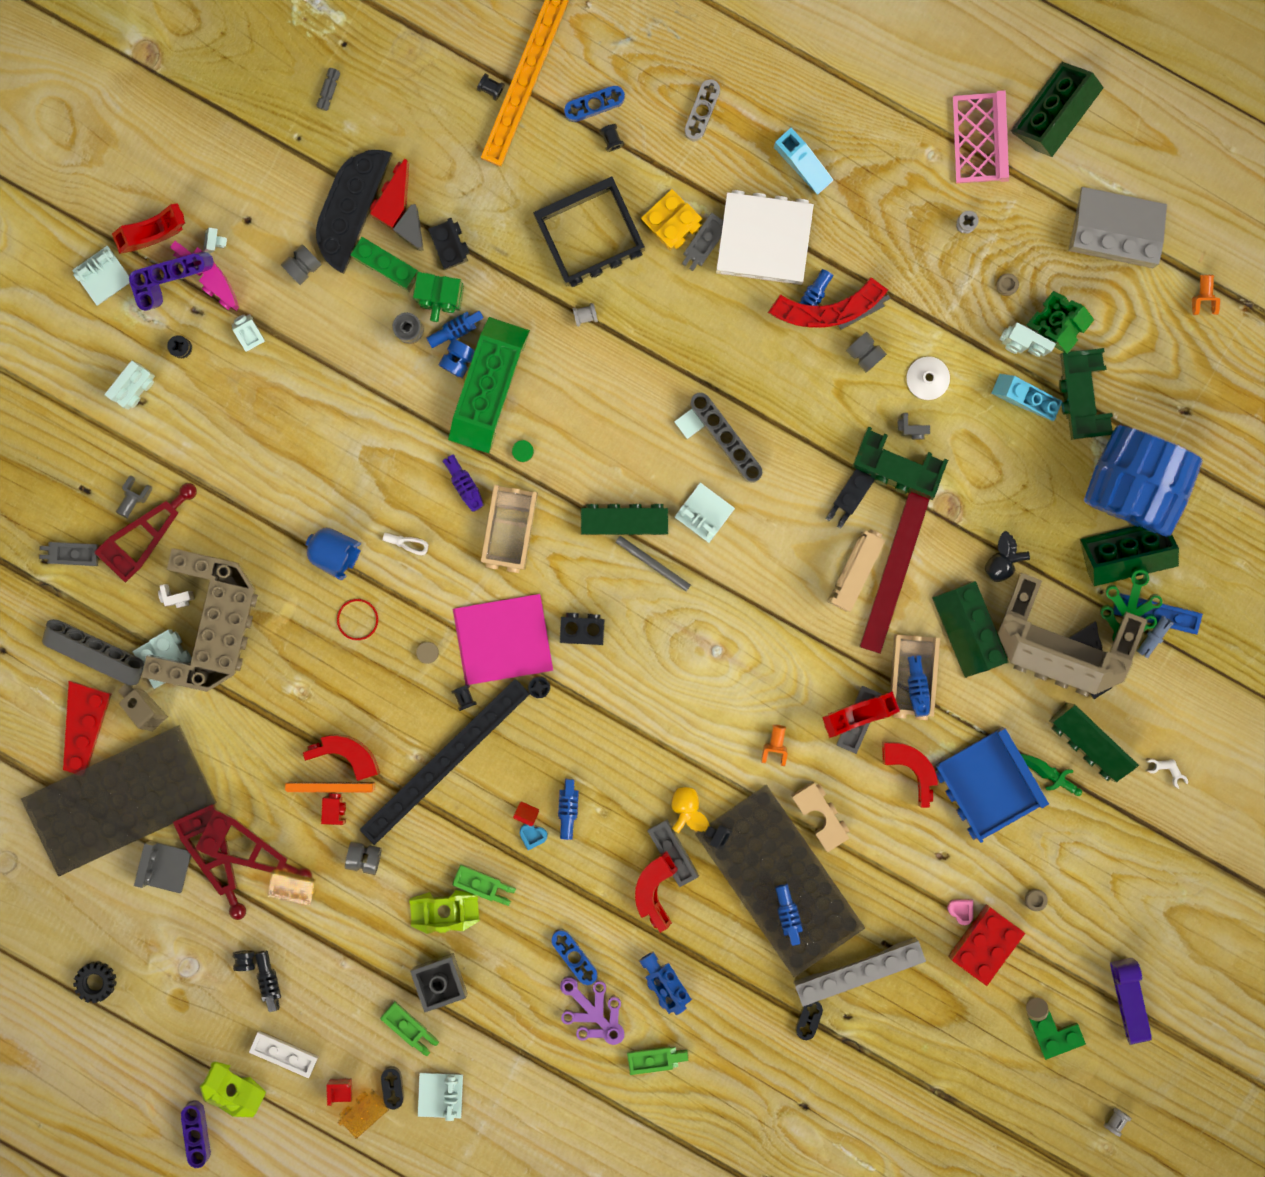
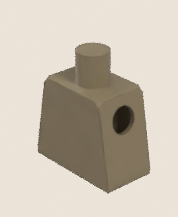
(141, 708)

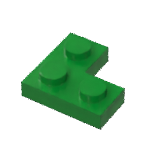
(1054, 1041)

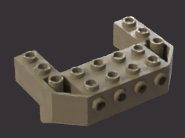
(221, 625)
(1062, 657)

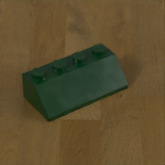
(1057, 108)
(1117, 553)
(970, 629)
(1092, 742)

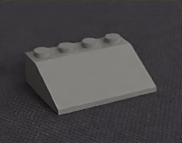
(1119, 228)

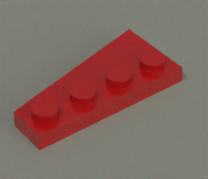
(83, 723)

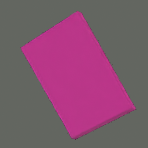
(502, 639)

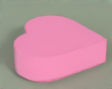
(962, 910)

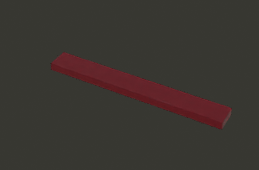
(894, 572)

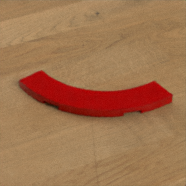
(832, 314)

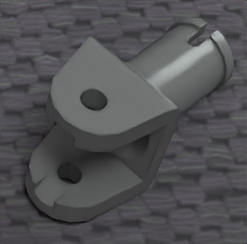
(132, 498)

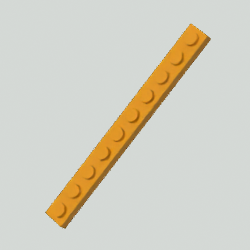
(524, 81)

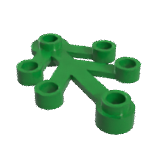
(1132, 602)

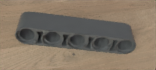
(735, 444)
(93, 652)

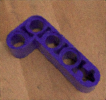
(171, 272)
(1126, 979)

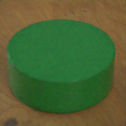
(523, 451)

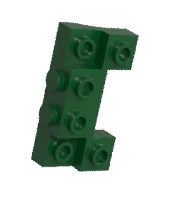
(1079, 394)
(897, 470)

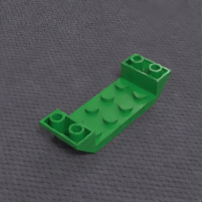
(487, 384)

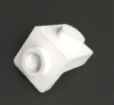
(179, 600)

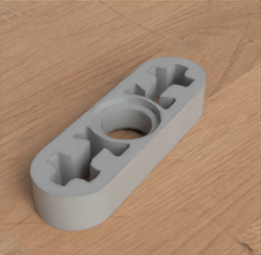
(702, 93)

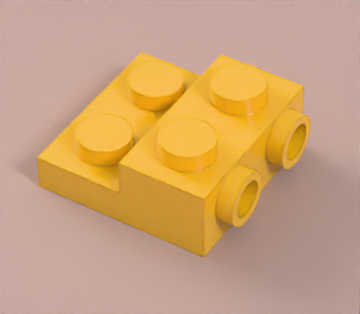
(672, 220)

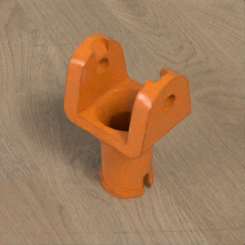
(1206, 293)
(776, 744)

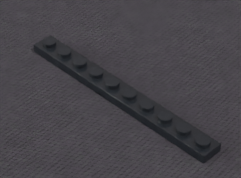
(445, 761)

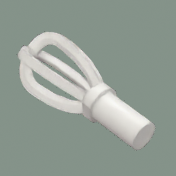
(399, 541)

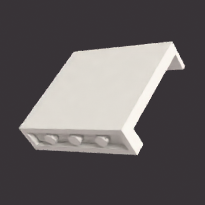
(765, 237)

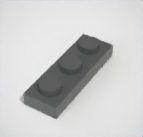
(853, 738)
(667, 840)

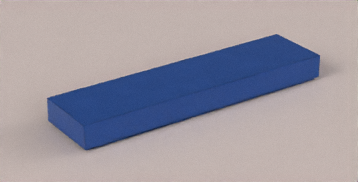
(1183, 619)

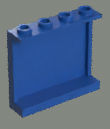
(990, 784)

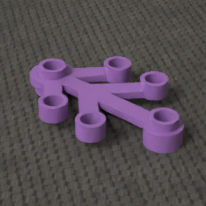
(593, 1014)

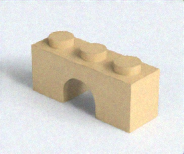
(832, 831)

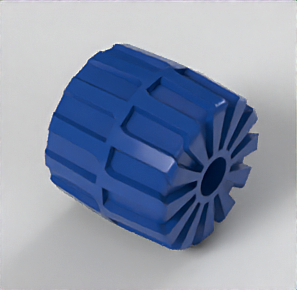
(1143, 480)

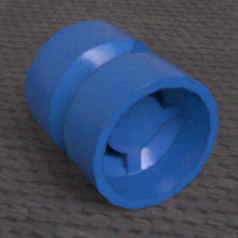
(462, 352)

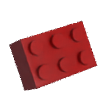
(986, 945)

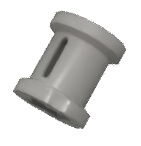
(965, 216)
(585, 314)
(1117, 1122)

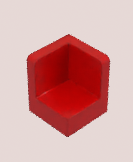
(339, 1091)

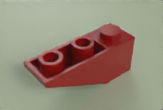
(393, 201)

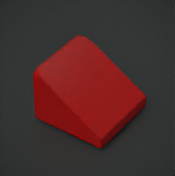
(526, 813)

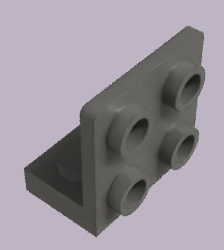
(162, 867)

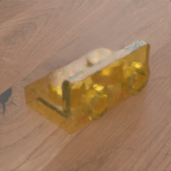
(292, 887)
(363, 1113)

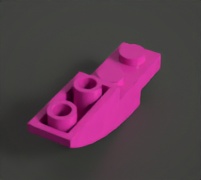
(213, 279)

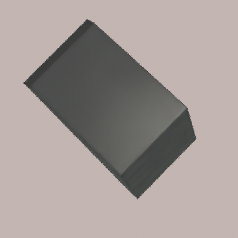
(410, 228)

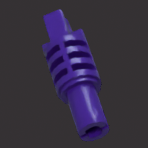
(464, 484)

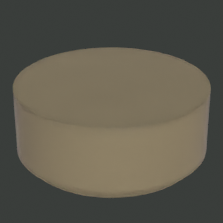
(1007, 284)
(427, 652)
(1036, 900)
(1037, 1009)

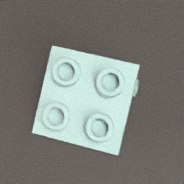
(101, 275)
(704, 512)
(440, 1095)

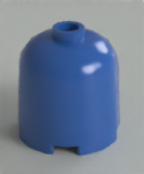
(332, 551)

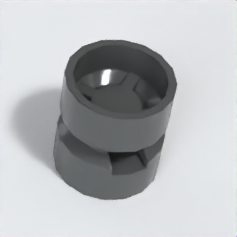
(301, 264)
(408, 328)
(866, 352)
(355, 858)

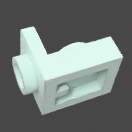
(247, 332)

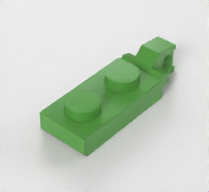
(655, 1059)

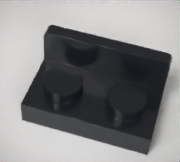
(448, 244)

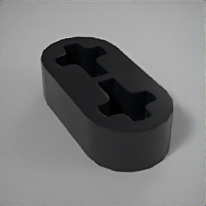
(814, 1021)
(387, 1088)

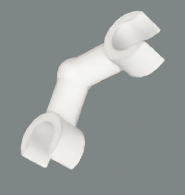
(1172, 766)

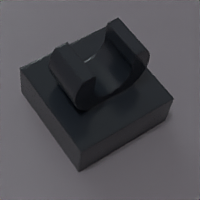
(720, 836)

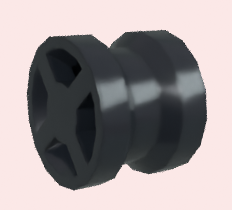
(183, 345)
(536, 689)
(243, 960)

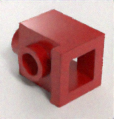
(333, 809)

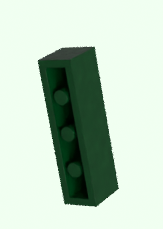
(624, 521)

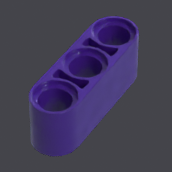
(193, 1144)

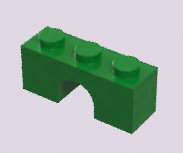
(385, 264)

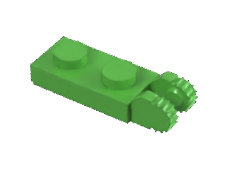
(481, 884)
(408, 1027)

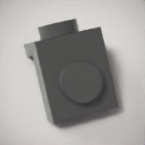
(917, 432)

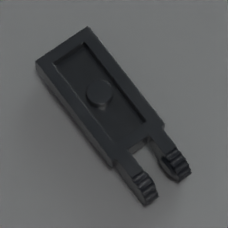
(851, 495)

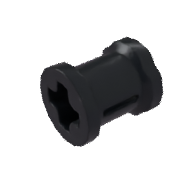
(490, 87)
(611, 137)
(464, 697)

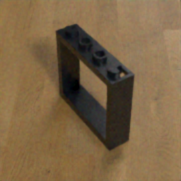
(577, 199)

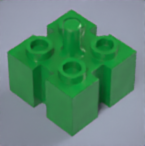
(438, 293)
(1061, 321)

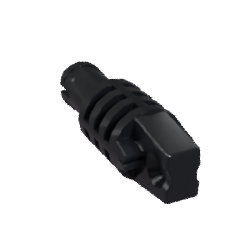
(268, 981)

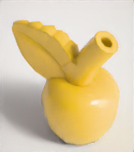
(686, 803)

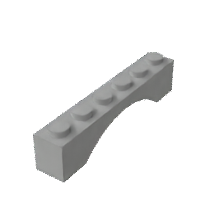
(835, 981)

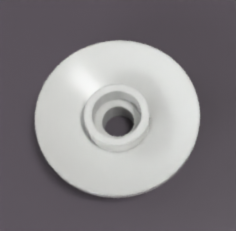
(928, 389)

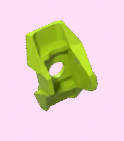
(462, 916)
(246, 1097)

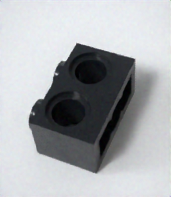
(582, 635)

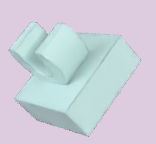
(212, 240)

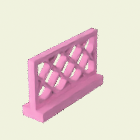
(1000, 137)

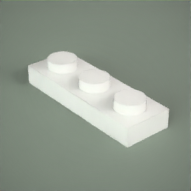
(283, 1054)

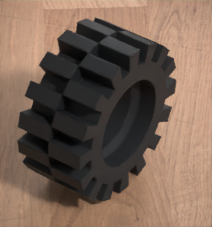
(83, 988)

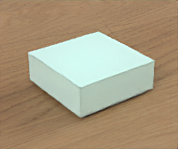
(689, 424)

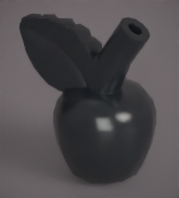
(1000, 565)

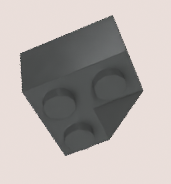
(439, 982)

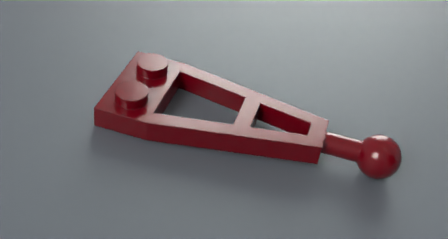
(118, 559)
(193, 825)
(216, 832)

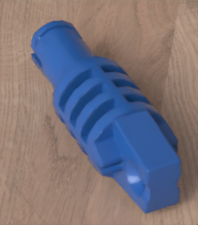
(816, 291)
(455, 328)
(918, 687)
(568, 809)
(788, 914)

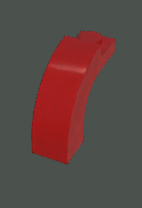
(150, 231)
(860, 714)
(353, 750)
(902, 754)
(647, 890)

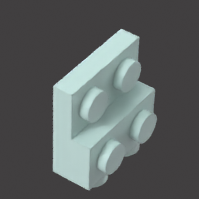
(1019, 338)
(130, 385)
(166, 646)

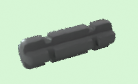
(328, 89)

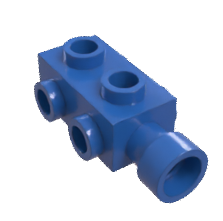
(667, 985)

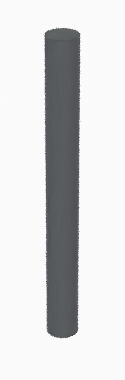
(653, 563)

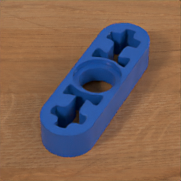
(611, 103)
(589, 966)

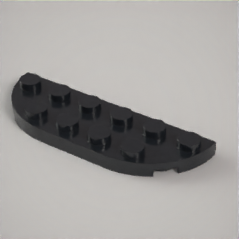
(349, 206)

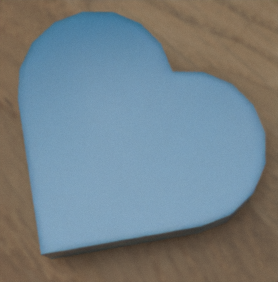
(532, 836)

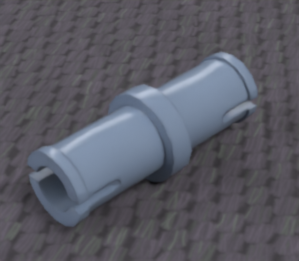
(1155, 636)

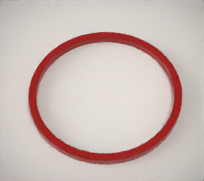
(339, 626)

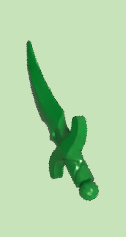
(1052, 774)

